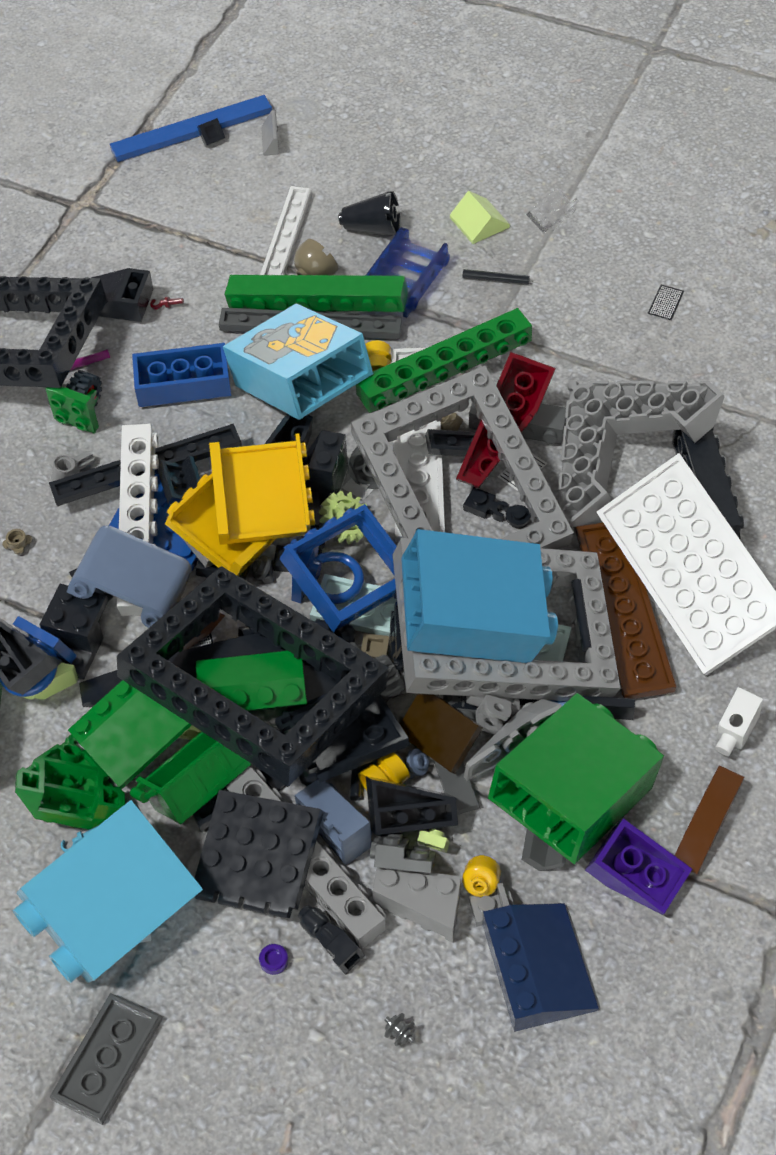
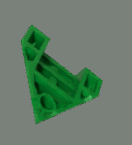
(68, 788)

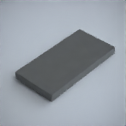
(106, 1058)

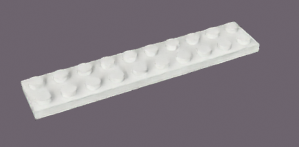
(419, 467)

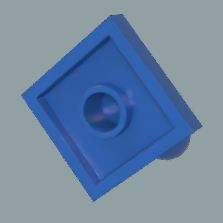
(314, 564)
(48, 642)

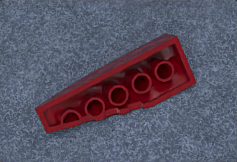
(522, 389)

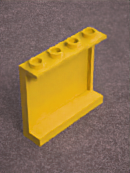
(261, 491)
(196, 523)

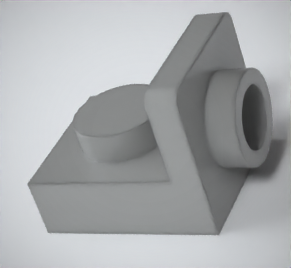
(496, 900)

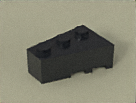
(22, 660)

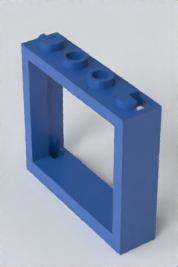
(377, 538)

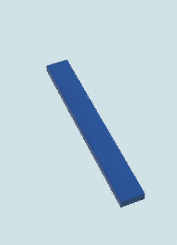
(188, 128)

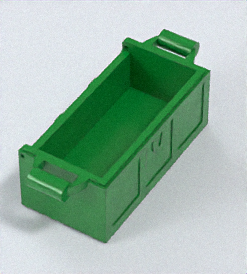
(189, 778)

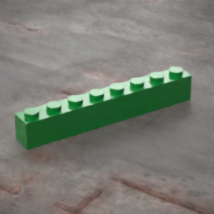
(318, 292)

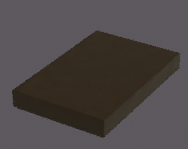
(440, 730)

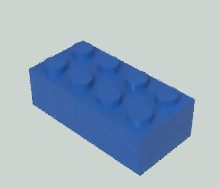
(181, 375)

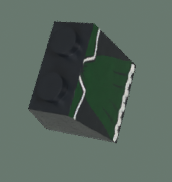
(327, 464)

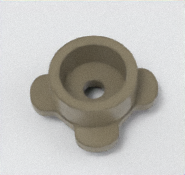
(14, 536)

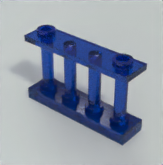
(392, 257)

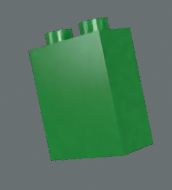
(575, 777)

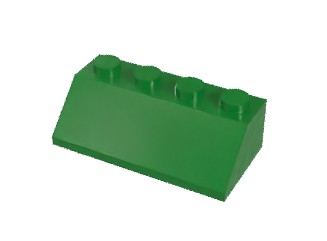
(256, 679)

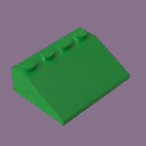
(127, 732)

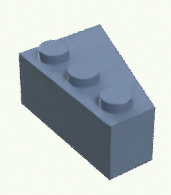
(341, 825)

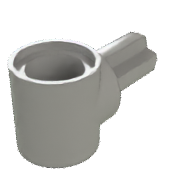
(66, 466)

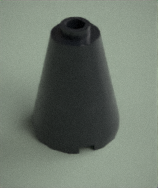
(372, 215)

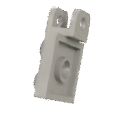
(493, 710)

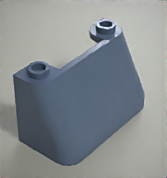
(131, 572)

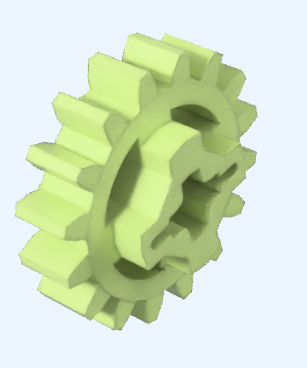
(336, 506)

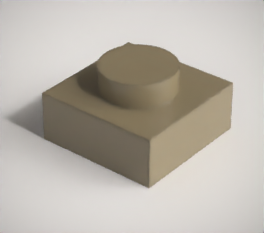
(375, 645)

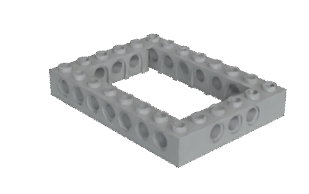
(379, 428)
(532, 680)

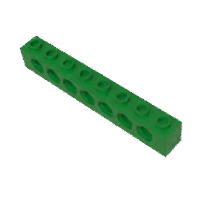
(444, 360)

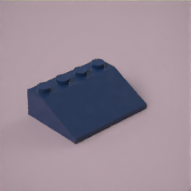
(538, 964)

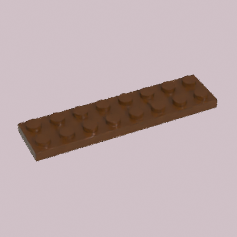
(634, 630)

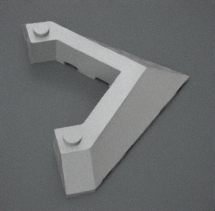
(608, 409)

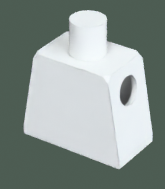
(738, 721)

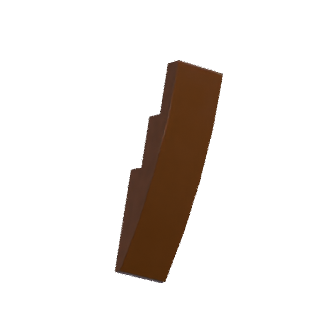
(709, 818)

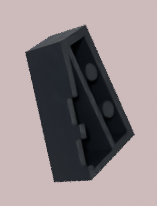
(407, 808)

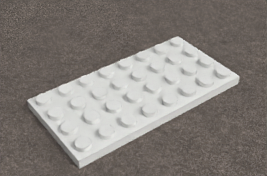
(692, 564)

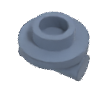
(417, 763)

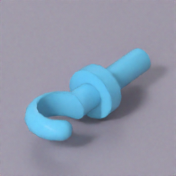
(80, 835)

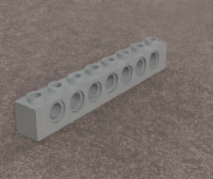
(360, 928)

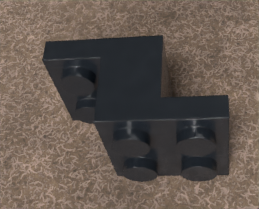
(76, 625)

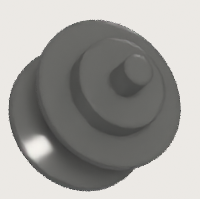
(399, 1029)

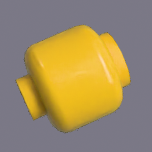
(481, 876)

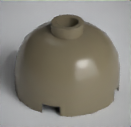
(313, 261)

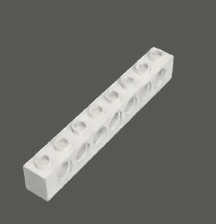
(133, 439)

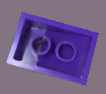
(638, 867)

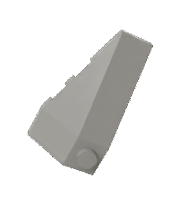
(510, 736)

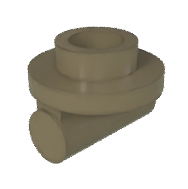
(451, 422)

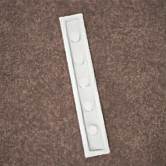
(287, 231)

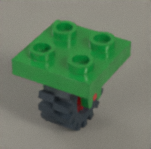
(77, 401)

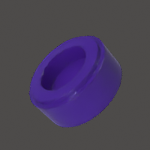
(273, 959)

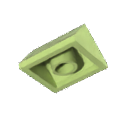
(477, 218)

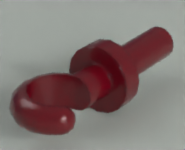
(167, 302)

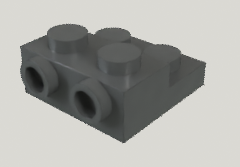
(393, 852)

